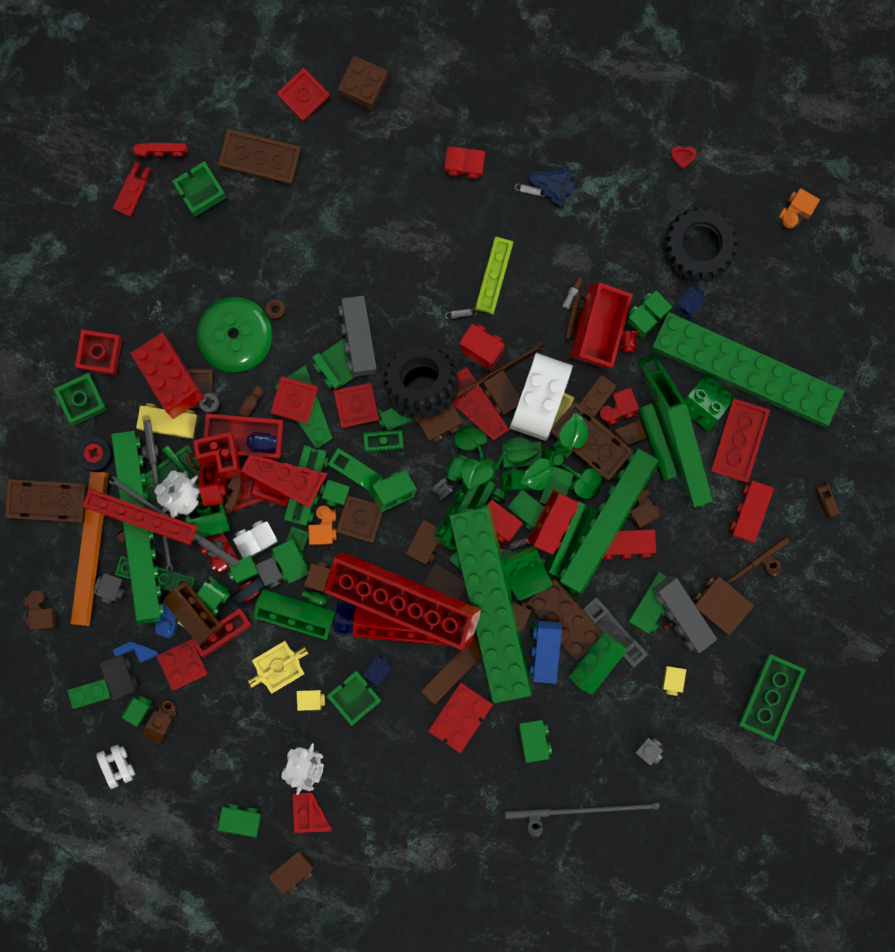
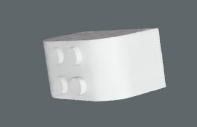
(541, 396)

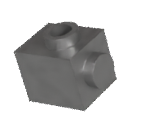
(650, 751)

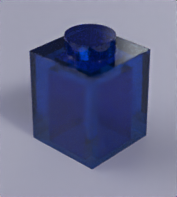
(691, 301)
(378, 670)

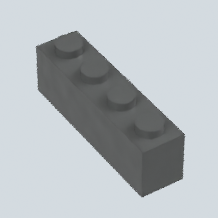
(357, 336)
(684, 614)

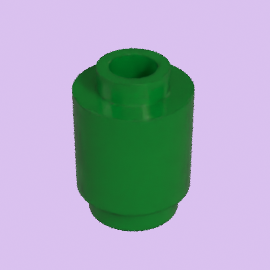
(454, 468)

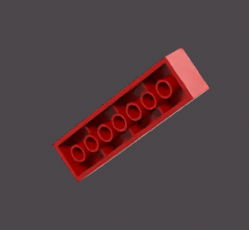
(402, 601)

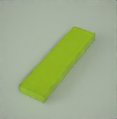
(494, 275)

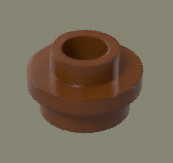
(271, 304)

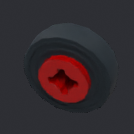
(100, 457)
(247, 590)

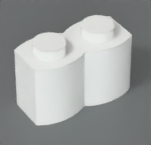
(255, 540)

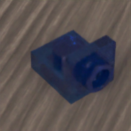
(344, 618)

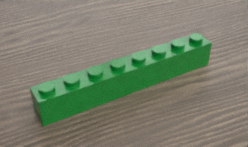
(609, 522)

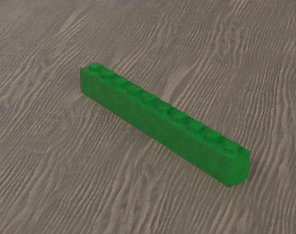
(137, 539)

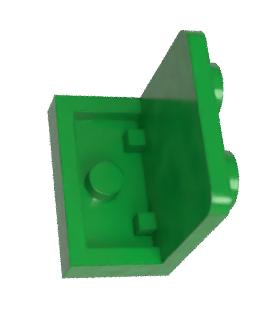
(333, 365)
(708, 402)
(526, 573)

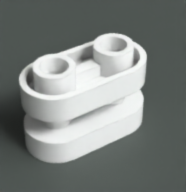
(125, 771)

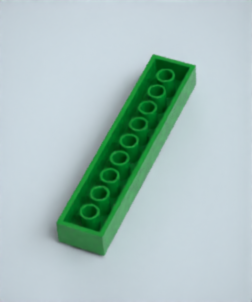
(747, 370)
(490, 592)

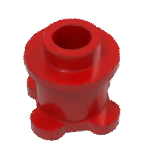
(628, 341)

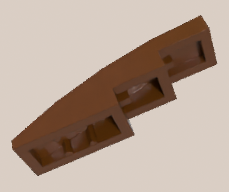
(452, 672)

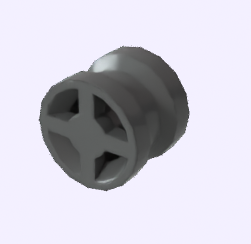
(209, 406)
(443, 489)

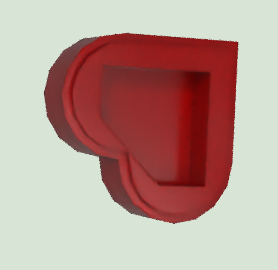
(683, 156)

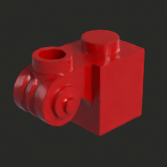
(624, 406)

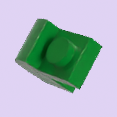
(511, 482)

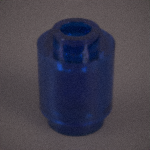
(261, 442)

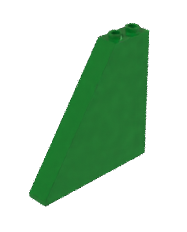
(677, 429)

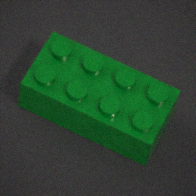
(771, 697)

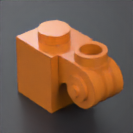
(801, 203)
(323, 533)

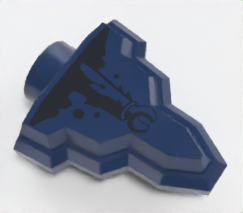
(554, 184)

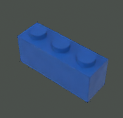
(546, 652)

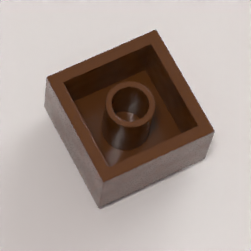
(363, 82)

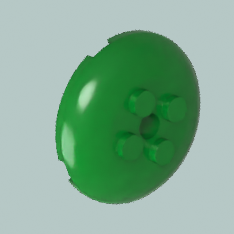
(237, 353)

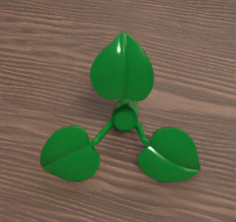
(477, 472)
(538, 474)

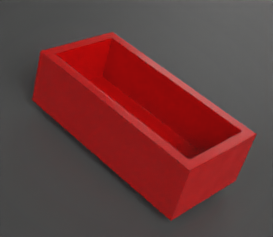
(601, 325)
(167, 375)
(244, 426)

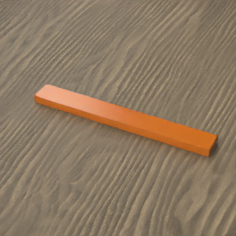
(89, 555)

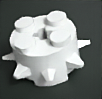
(178, 493)
(303, 768)

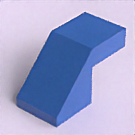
(142, 652)

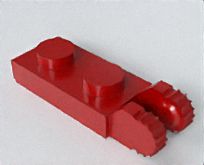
(159, 149)
(131, 191)

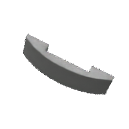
(611, 626)

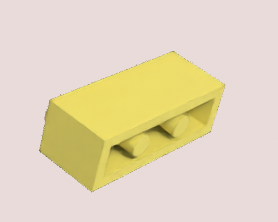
(182, 426)

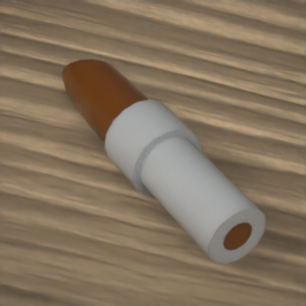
(574, 290)

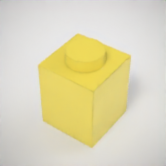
(673, 680)
(310, 700)

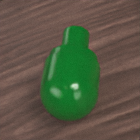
(315, 597)

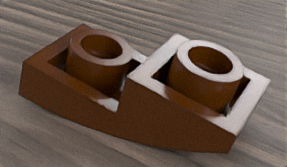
(629, 433)
(232, 499)

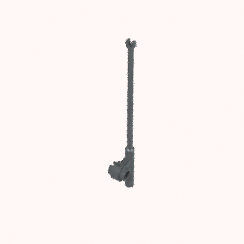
(150, 451)
(214, 548)
(534, 815)

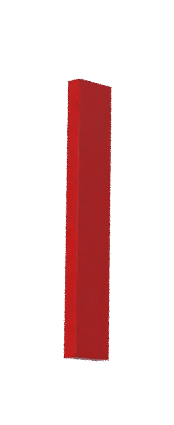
(140, 517)

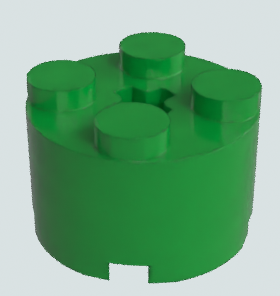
(212, 594)

